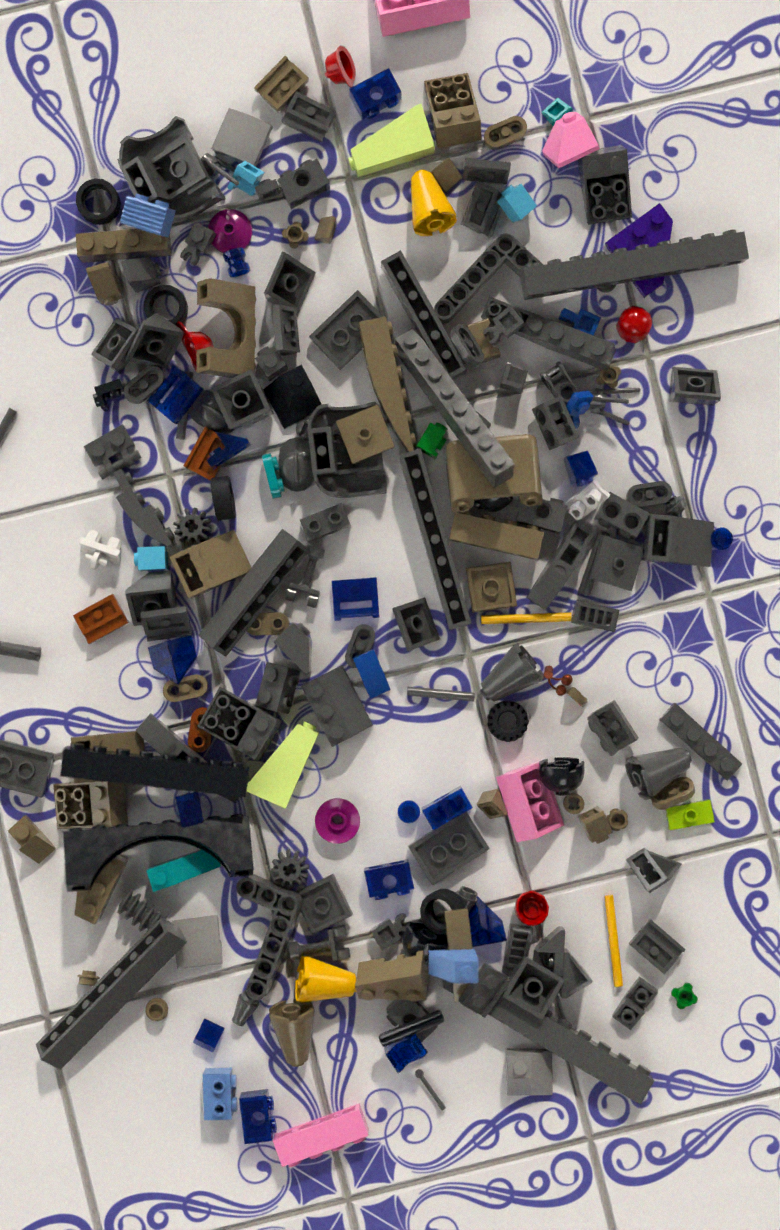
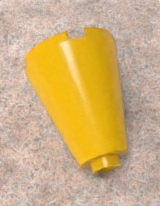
(429, 205)
(322, 981)

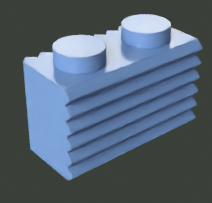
(148, 216)

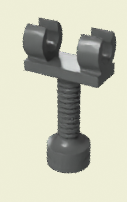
(314, 554)
(343, 953)

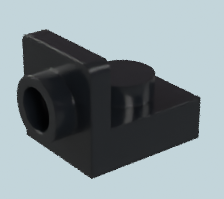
(111, 390)

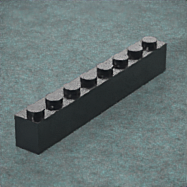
(154, 771)

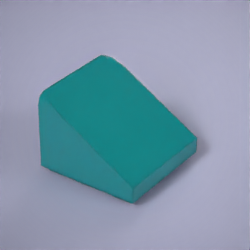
(556, 111)

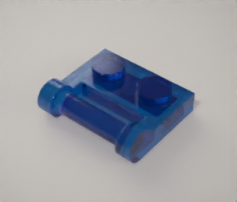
(180, 397)
(354, 591)

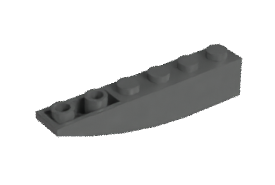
(557, 336)

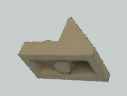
(32, 840)

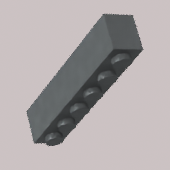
(422, 314)
(253, 593)

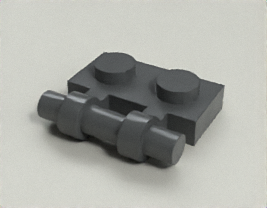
(109, 446)

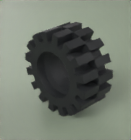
(521, 721)

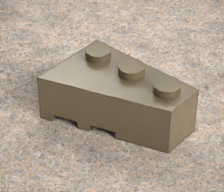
(92, 903)
(393, 979)

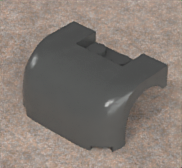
(169, 170)
(330, 459)

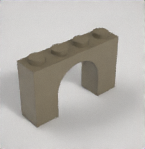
(239, 304)

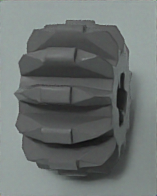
(186, 532)
(293, 875)

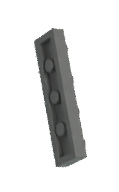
(700, 741)

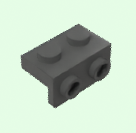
(277, 688)
(611, 728)

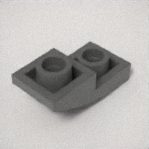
(634, 1003)

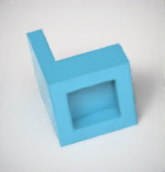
(247, 176)

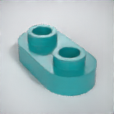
(276, 485)

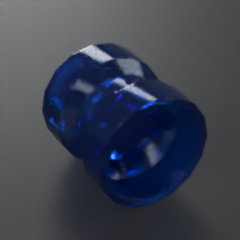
(236, 262)

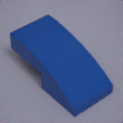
(371, 673)

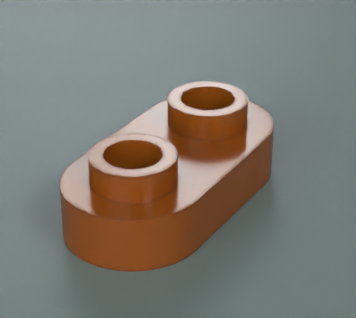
(196, 731)

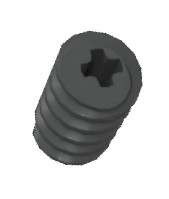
(139, 911)

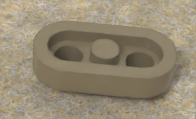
(504, 132)
(267, 624)
(186, 688)
(673, 794)

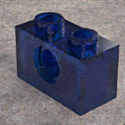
(380, 83)
(446, 808)
(399, 869)
(257, 1130)

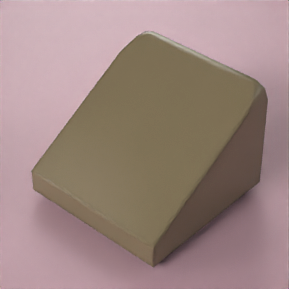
(446, 175)
(326, 229)
(492, 804)

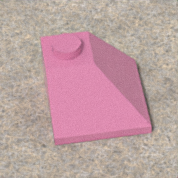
(569, 140)

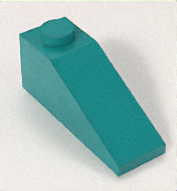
(180, 869)

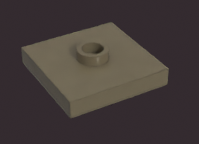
(365, 434)
(491, 587)

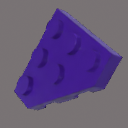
(648, 229)

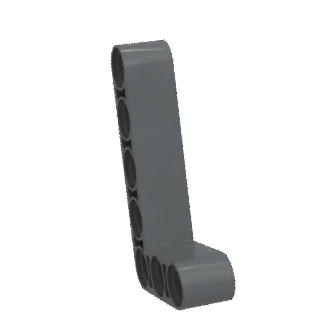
(485, 273)
(274, 932)

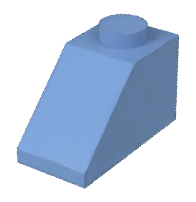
(454, 965)

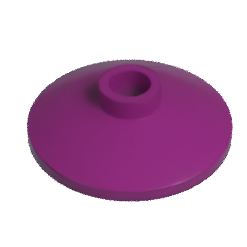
(238, 237)
(335, 832)

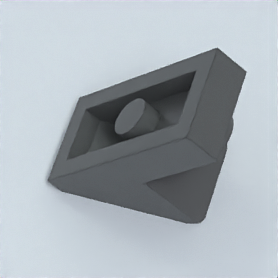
(554, 944)

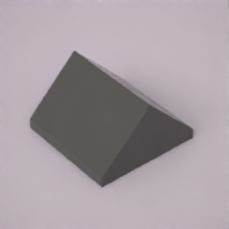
(289, 282)
(155, 342)
(115, 345)
(694, 386)
(416, 624)
(533, 987)

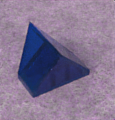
(173, 657)
(485, 925)

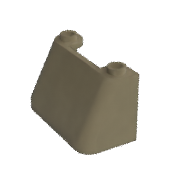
(469, 483)

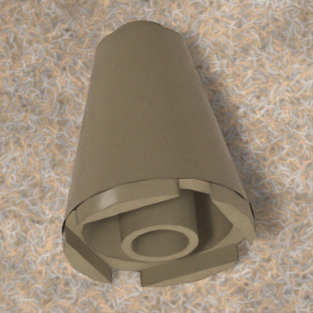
(293, 1029)

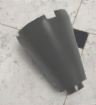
(511, 674)
(656, 770)

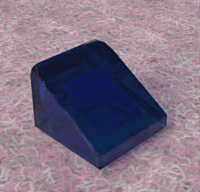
(208, 1035)

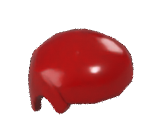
(634, 324)
(531, 908)

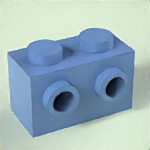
(218, 1093)

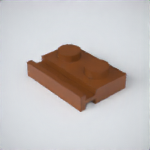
(197, 458)
(101, 619)

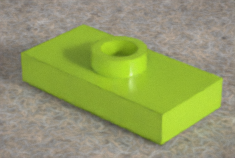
(690, 814)

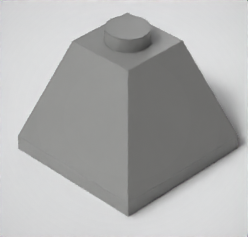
(529, 1072)

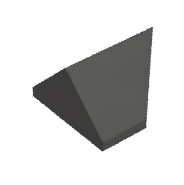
(652, 868)
(574, 974)

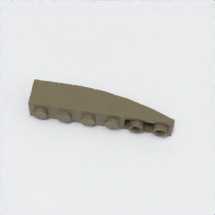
(385, 376)

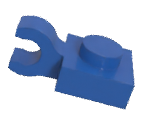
(582, 321)
(579, 404)

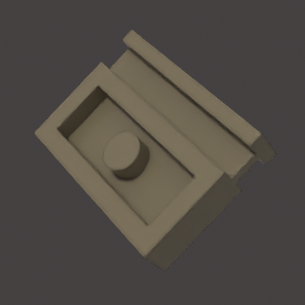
(281, 84)

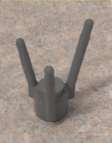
(213, 167)
(600, 399)

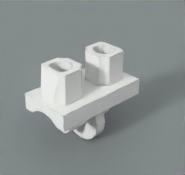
(586, 500)
(100, 553)

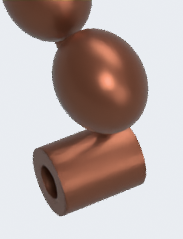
(566, 680)

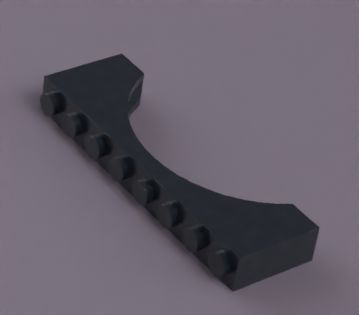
(93, 849)

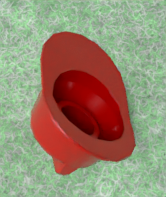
(340, 67)
(194, 341)

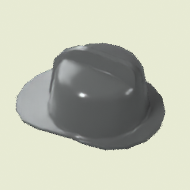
(208, 414)
(295, 464)

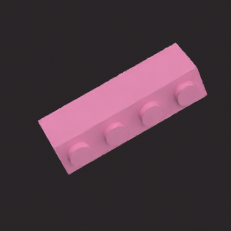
(321, 1135)

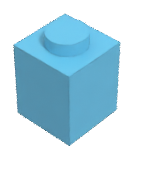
(516, 202)
(151, 558)

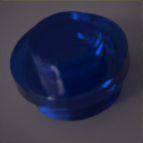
(721, 538)
(408, 811)

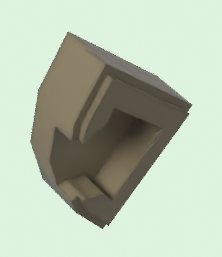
(576, 696)

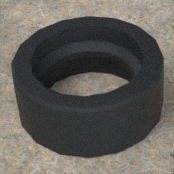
(89, 186)
(166, 290)
(223, 498)
(427, 911)

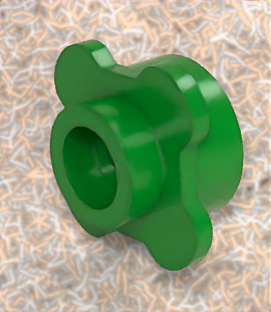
(684, 1002)

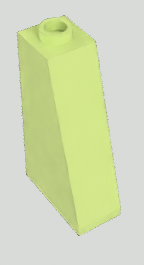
(394, 144)
(283, 769)

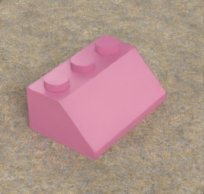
(529, 803)

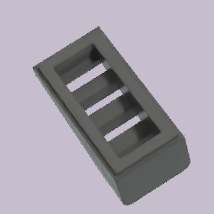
(577, 613)
(518, 929)

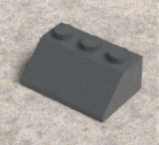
(337, 705)

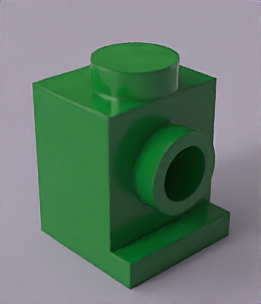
(432, 439)

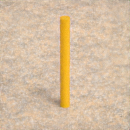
(526, 618)
(613, 940)

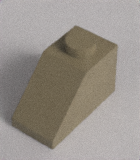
(105, 283)
(595, 824)

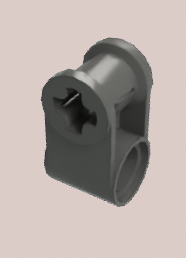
(557, 380)

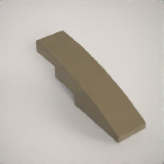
(458, 938)

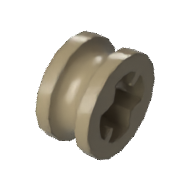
(566, 803)

